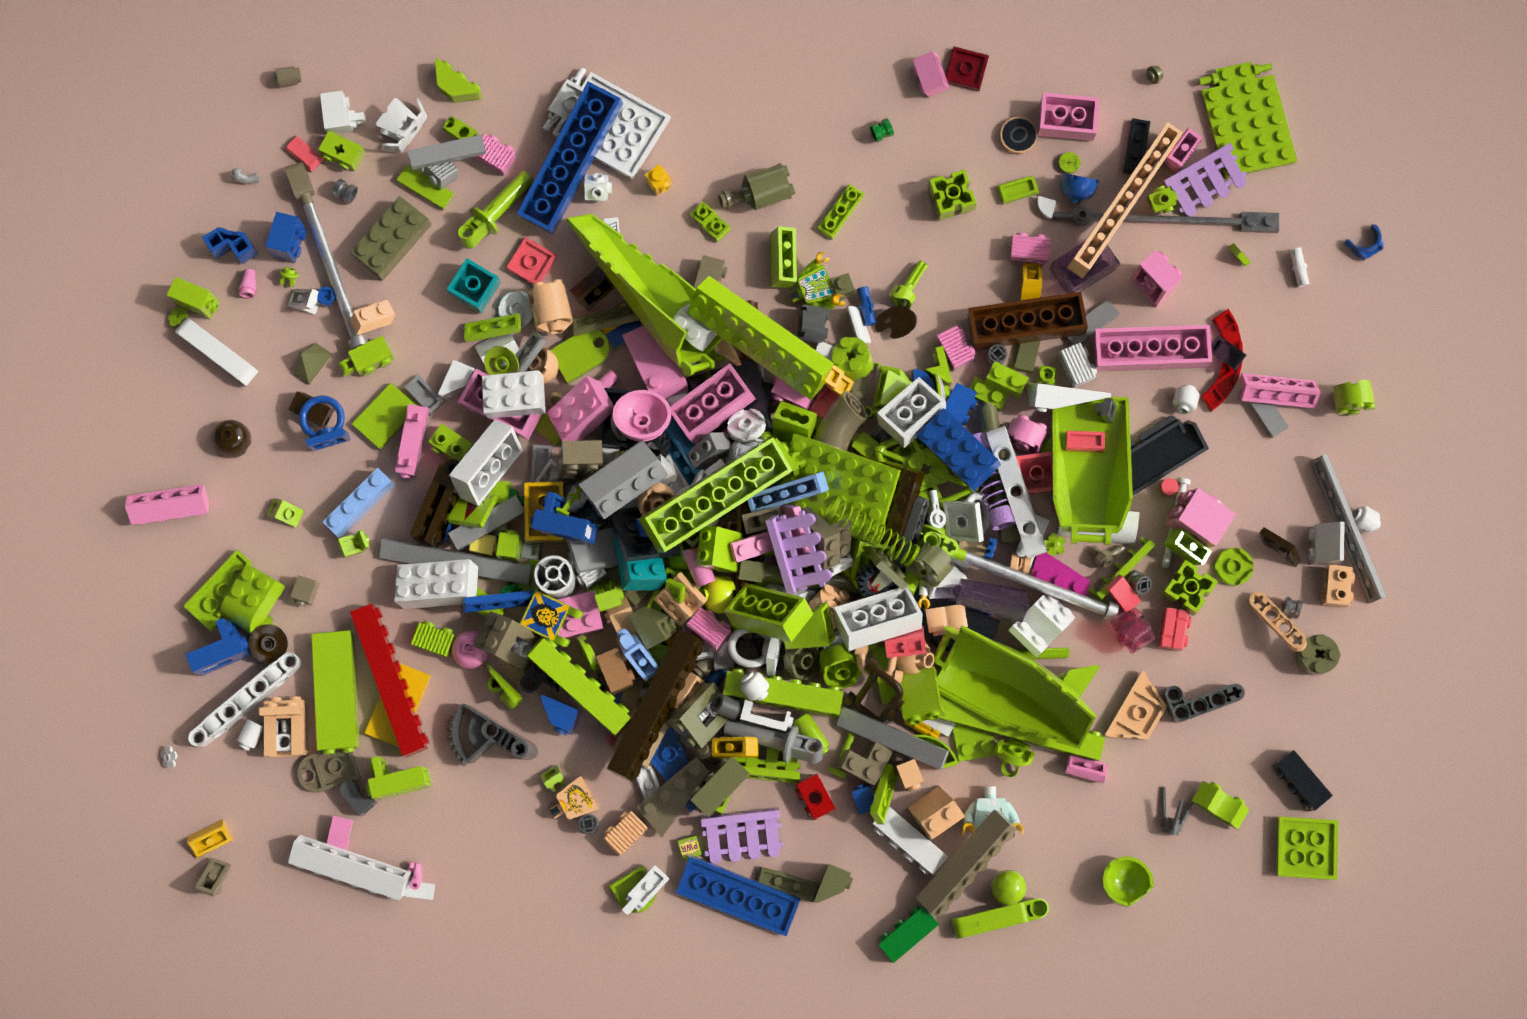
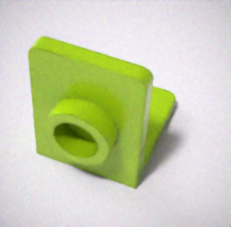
(285, 512)

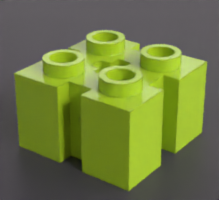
(957, 185)
(1201, 587)

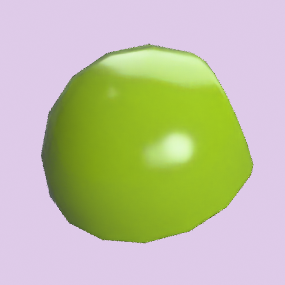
(1127, 880)

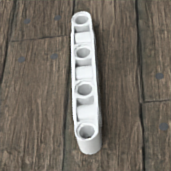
(1021, 505)
(244, 700)

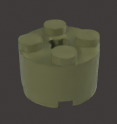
(930, 565)
(1327, 659)

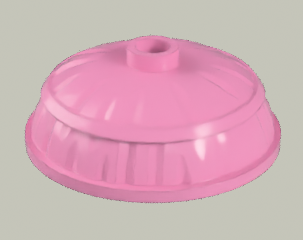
(641, 408)

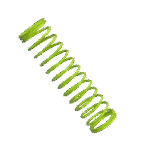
(834, 505)

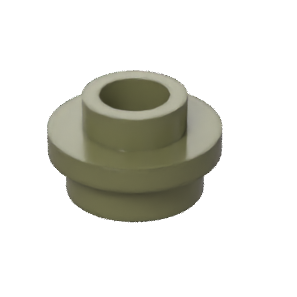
(1154, 74)

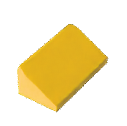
(209, 838)

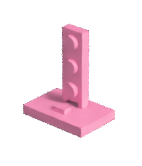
(761, 542)

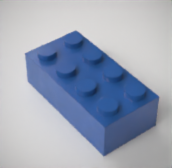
(958, 450)

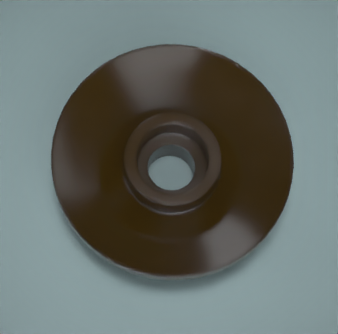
(276, 638)

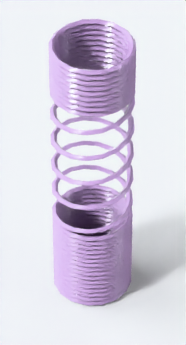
(1001, 516)

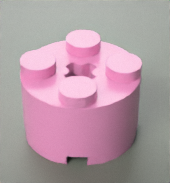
(1026, 435)

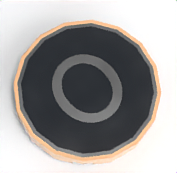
(1018, 135)

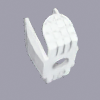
(400, 125)

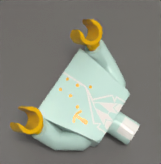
(982, 808)

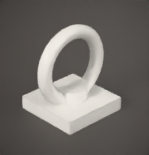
(964, 518)
(770, 652)

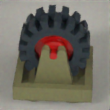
(880, 575)

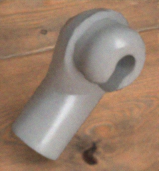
(244, 179)

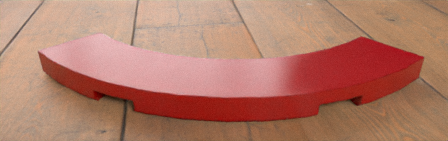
(1227, 376)

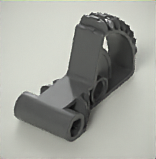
(481, 739)

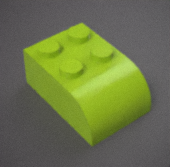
(251, 598)

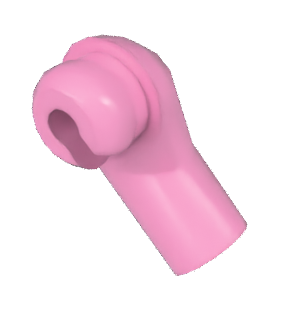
(417, 876)

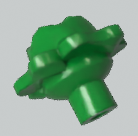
(510, 587)

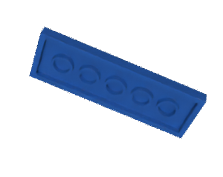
(738, 895)

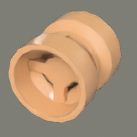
(1024, 565)

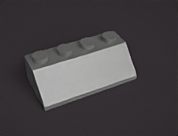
(622, 479)

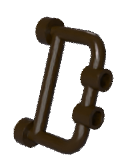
(895, 703)

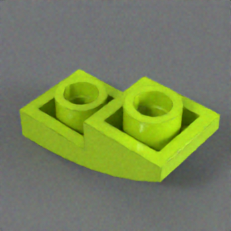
(709, 221)

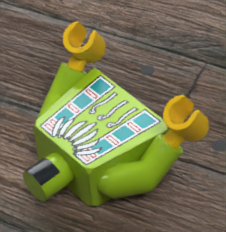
(816, 286)

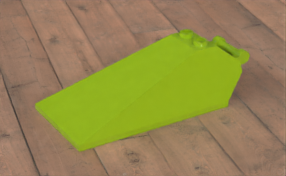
(1092, 487)

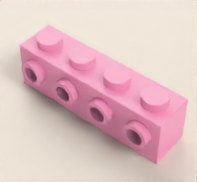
(167, 504)

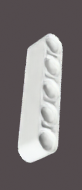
(216, 351)

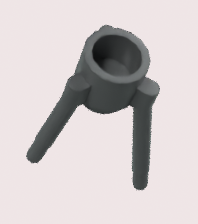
(1173, 825)

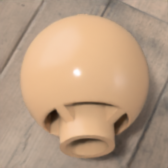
(912, 663)

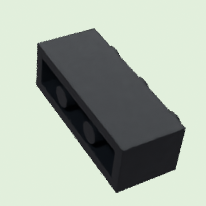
(1301, 781)

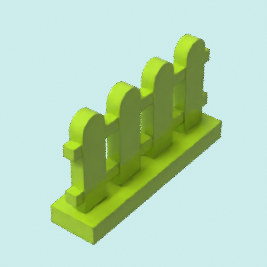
(770, 772)

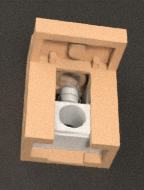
(277, 710)

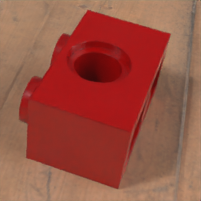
(815, 785)

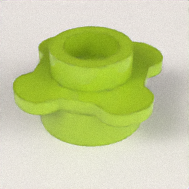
(1051, 371)

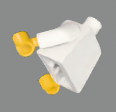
(943, 590)

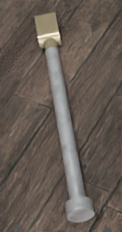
(303, 190)

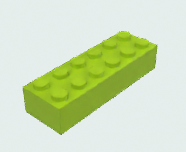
(578, 686)
(790, 694)

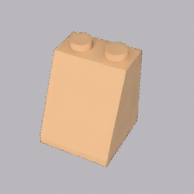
(935, 812)

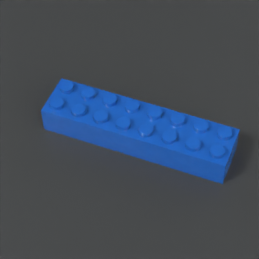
(570, 158)

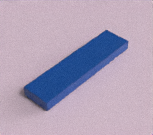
(497, 601)

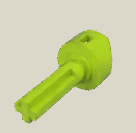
(903, 294)

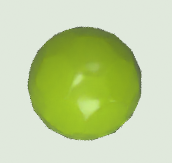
(1008, 887)

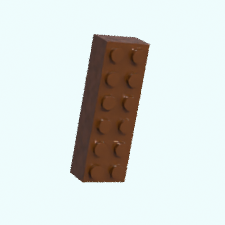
(1027, 320)

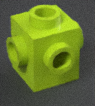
(1156, 203)

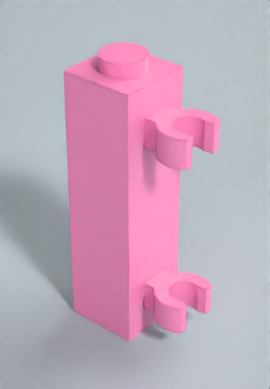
(412, 441)

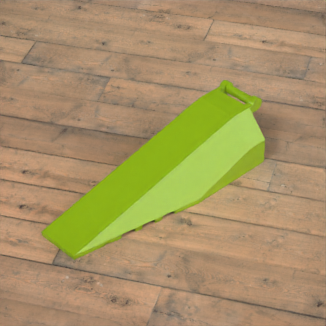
(648, 288)

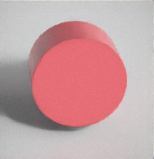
(1168, 487)

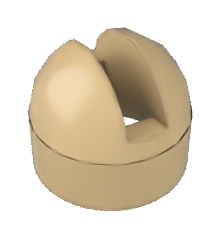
(556, 398)

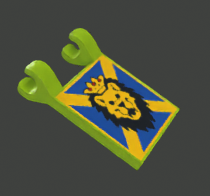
(546, 616)

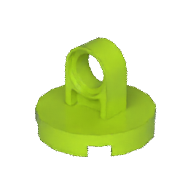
(1014, 753)

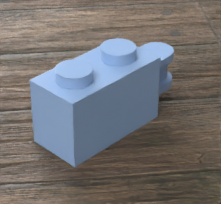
(637, 654)

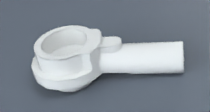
(935, 517)

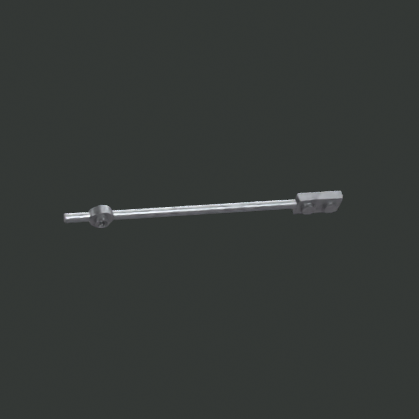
(1249, 221)

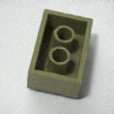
(719, 786)

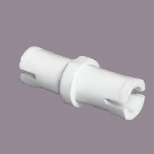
(1299, 267)

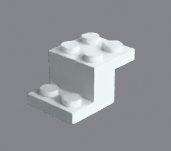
(1042, 624)

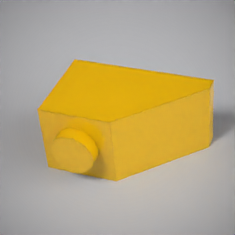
(1031, 280)

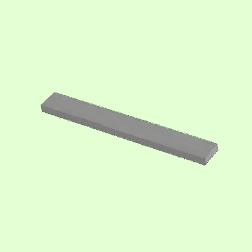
(1352, 536)
(487, 566)

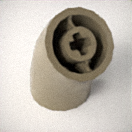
(841, 421)

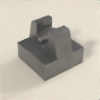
(1106, 410)

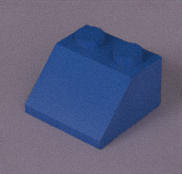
(561, 715)

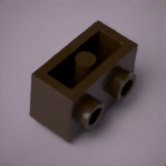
(592, 288)

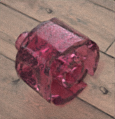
(1133, 630)

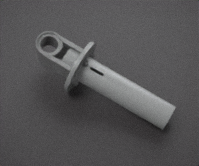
(791, 744)

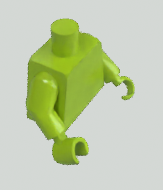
(890, 384)

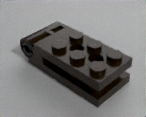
(436, 507)

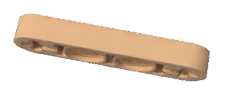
(1275, 623)

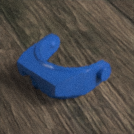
(1365, 253)

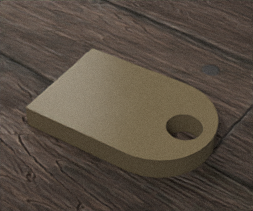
(328, 770)

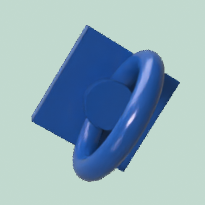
(328, 436)

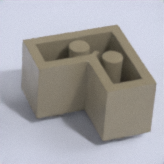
(867, 767)

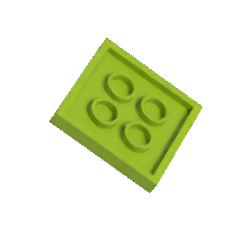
(1307, 848)

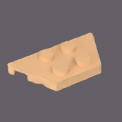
(1138, 712)

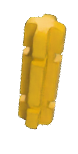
(924, 729)

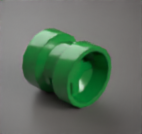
(881, 130)

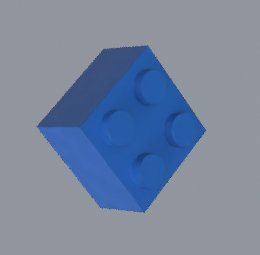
(286, 237)

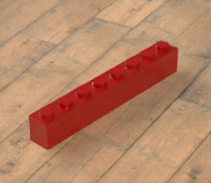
(389, 680)

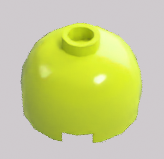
(718, 593)

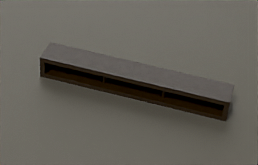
(656, 705)

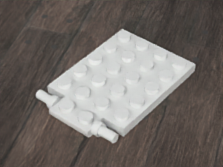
(630, 135)

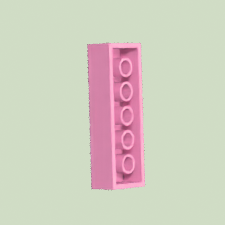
(1152, 347)

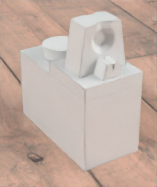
(337, 115)

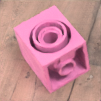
(786, 393)
(1200, 516)

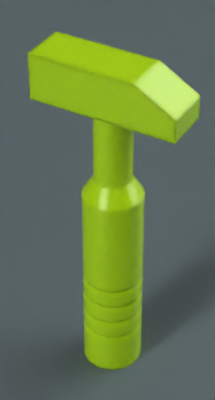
(847, 746)

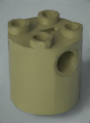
(767, 186)

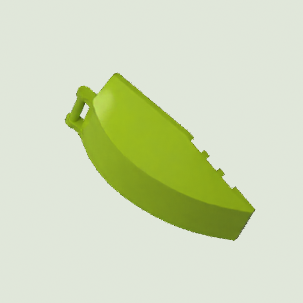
(1010, 688)

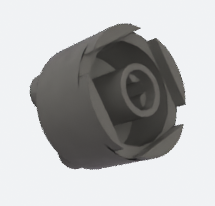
(812, 324)

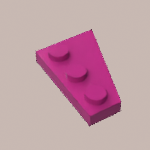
(1057, 573)

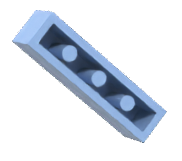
(788, 492)
(358, 503)

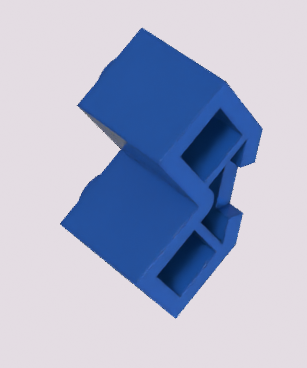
(222, 241)

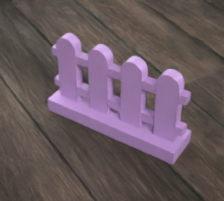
(1212, 171)
(789, 563)
(751, 828)

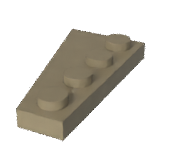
(669, 800)

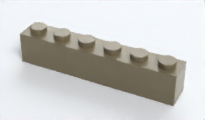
(966, 863)

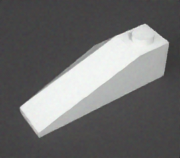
(1052, 397)

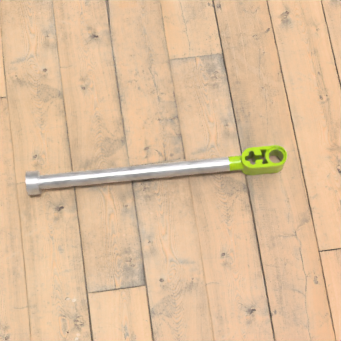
(951, 547)

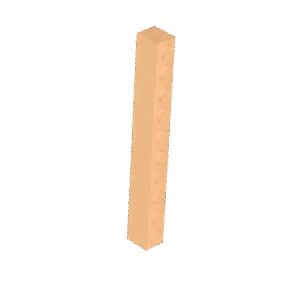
(1124, 200)

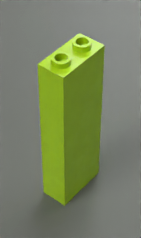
(335, 692)

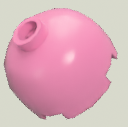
(465, 653)

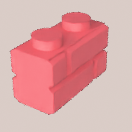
(1173, 629)

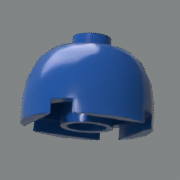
(1078, 187)

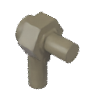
(1104, 557)

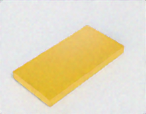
(379, 724)

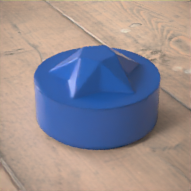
(326, 296)

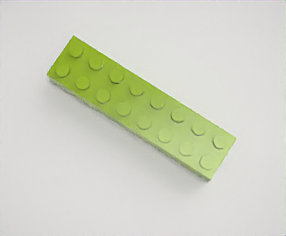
(759, 337)
(715, 495)

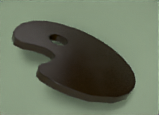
(901, 321)

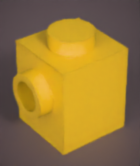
(658, 180)

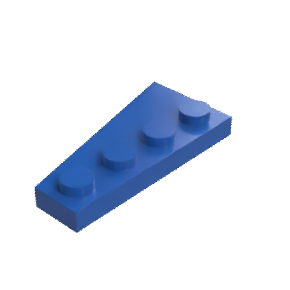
(671, 759)

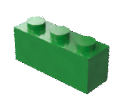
(907, 933)

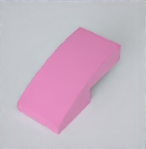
(340, 832)

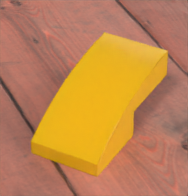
(838, 381)

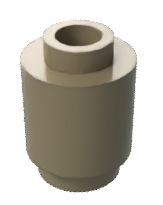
(287, 76)

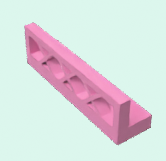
(1279, 390)

